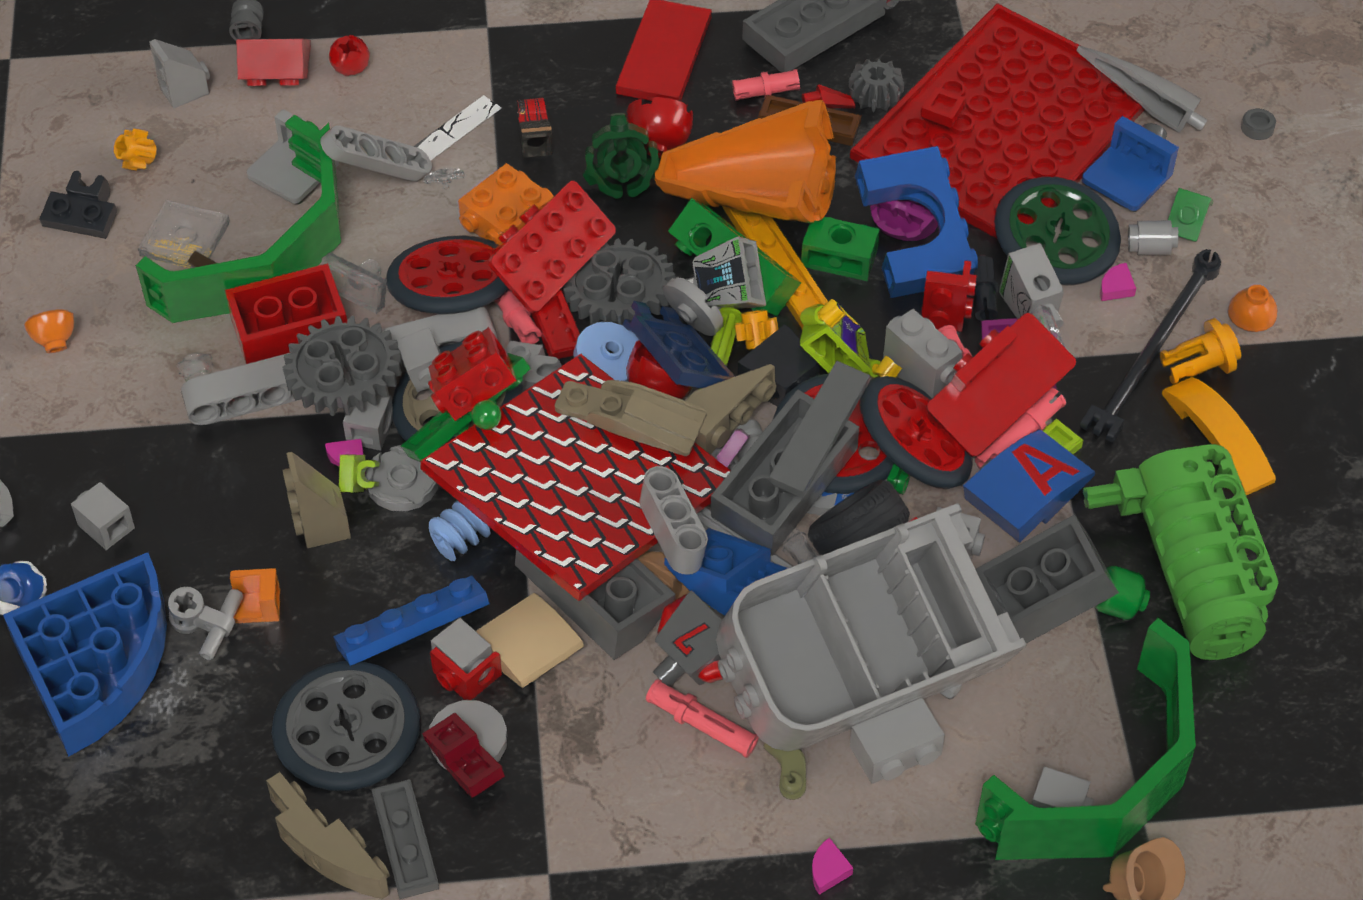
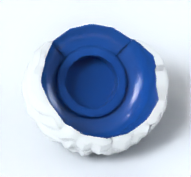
(20, 585)

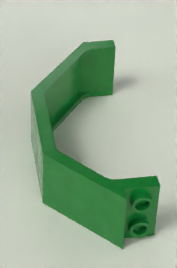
(201, 290)
(1103, 829)

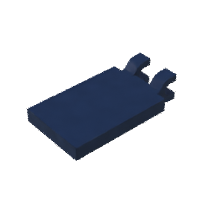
(677, 347)

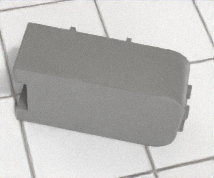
(862, 632)

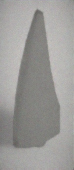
(1154, 93)

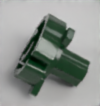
(621, 164)

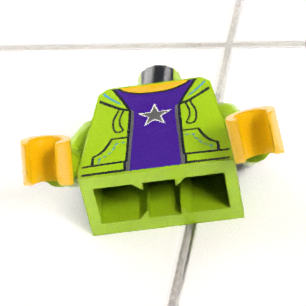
(835, 336)

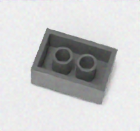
(1047, 579)

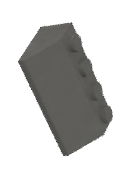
(616, 612)

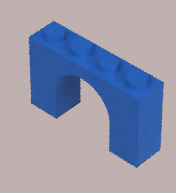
(924, 179)

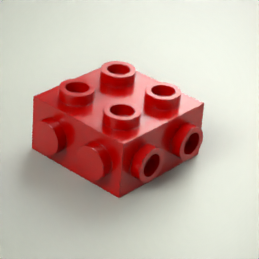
(470, 373)

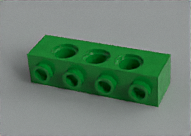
(700, 221)

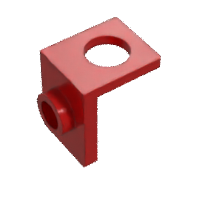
(465, 684)

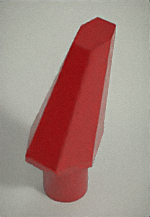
(831, 97)

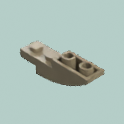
(326, 847)

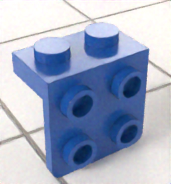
(1132, 165)

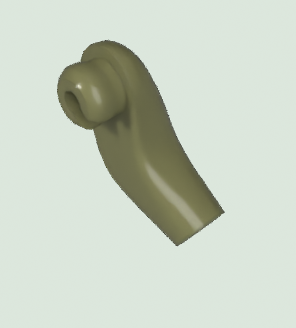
(793, 772)

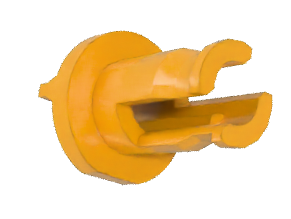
(1217, 348)

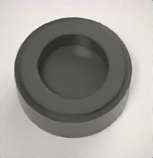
(1258, 124)

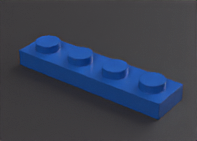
(411, 620)

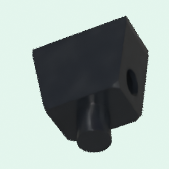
(789, 358)

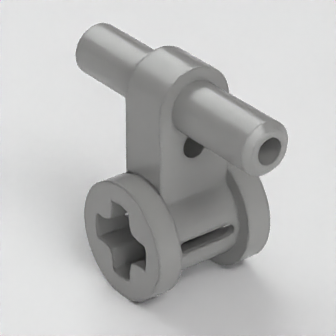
(204, 617)

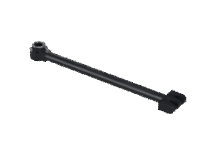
(1202, 272)

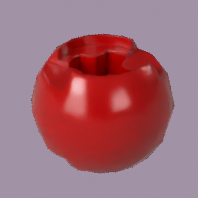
(349, 55)

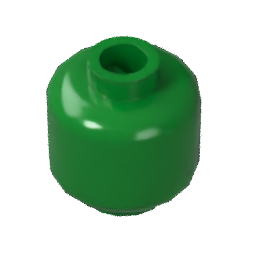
(1131, 595)

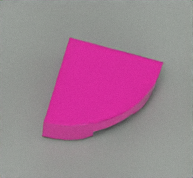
(1117, 283)
(339, 448)
(829, 866)

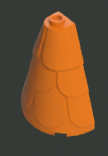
(761, 167)

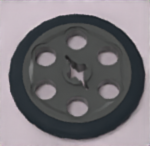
(362, 768)

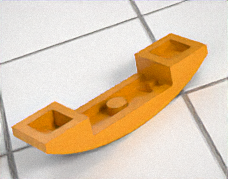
(1224, 428)

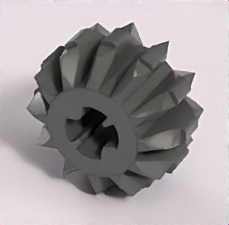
(876, 85)

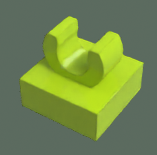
(352, 473)

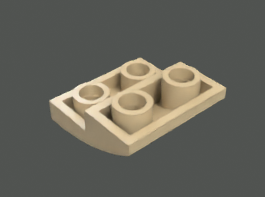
(530, 639)

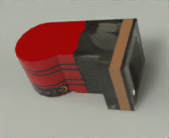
(534, 124)

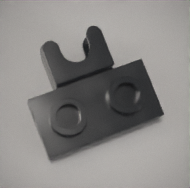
(81, 209)

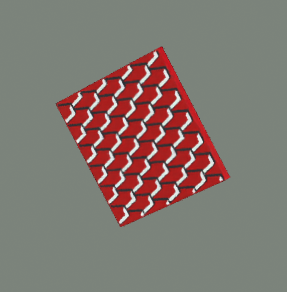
(563, 485)

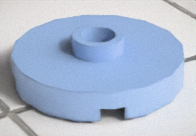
(605, 336)

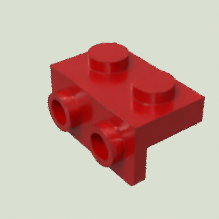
(947, 299)

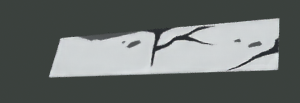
(458, 127)

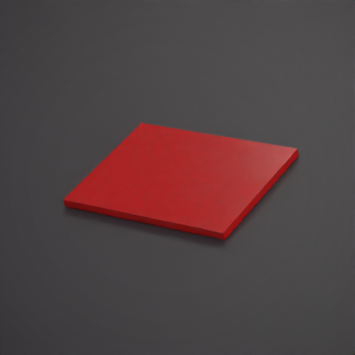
(1026, 114)

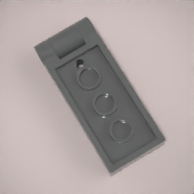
(798, 30)

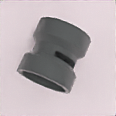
(246, 20)

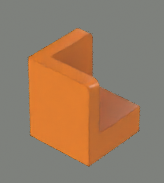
(260, 595)

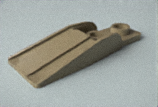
(635, 413)

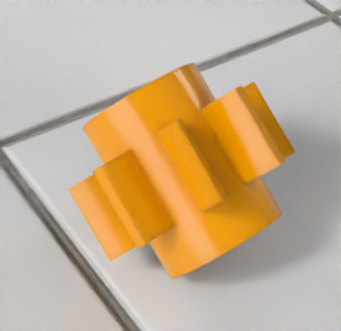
(135, 149)
(755, 328)

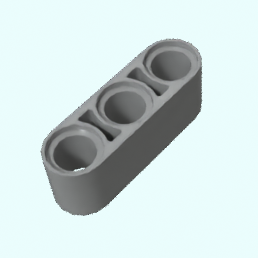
(673, 520)

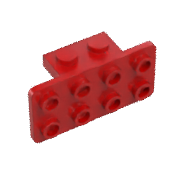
(550, 245)
(1000, 383)

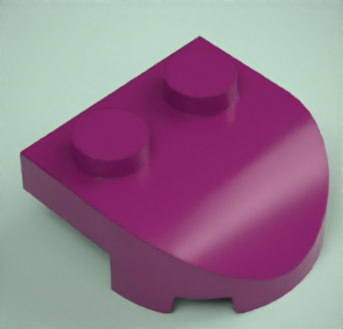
(904, 219)

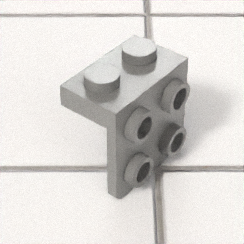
(275, 167)

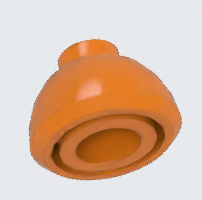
(1253, 309)
(51, 329)

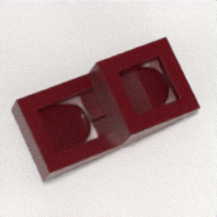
(463, 755)

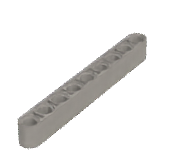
(263, 382)

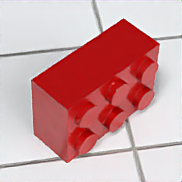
(276, 309)

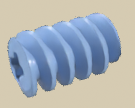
(454, 528)

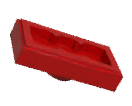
(557, 327)

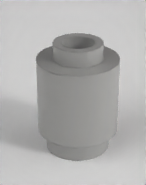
(1152, 237)

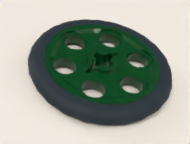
(1069, 195)

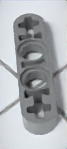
(345, 146)

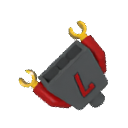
(689, 638)

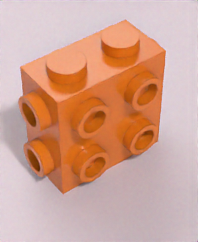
(500, 202)

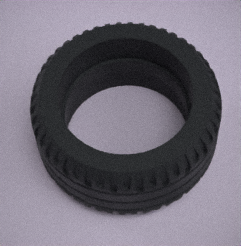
(859, 517)

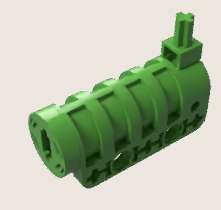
(1200, 544)

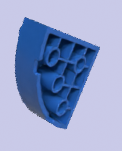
(93, 648)

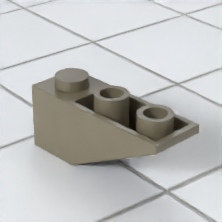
(731, 404)
(314, 504)

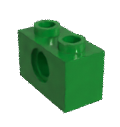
(840, 248)

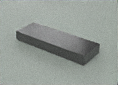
(405, 839)

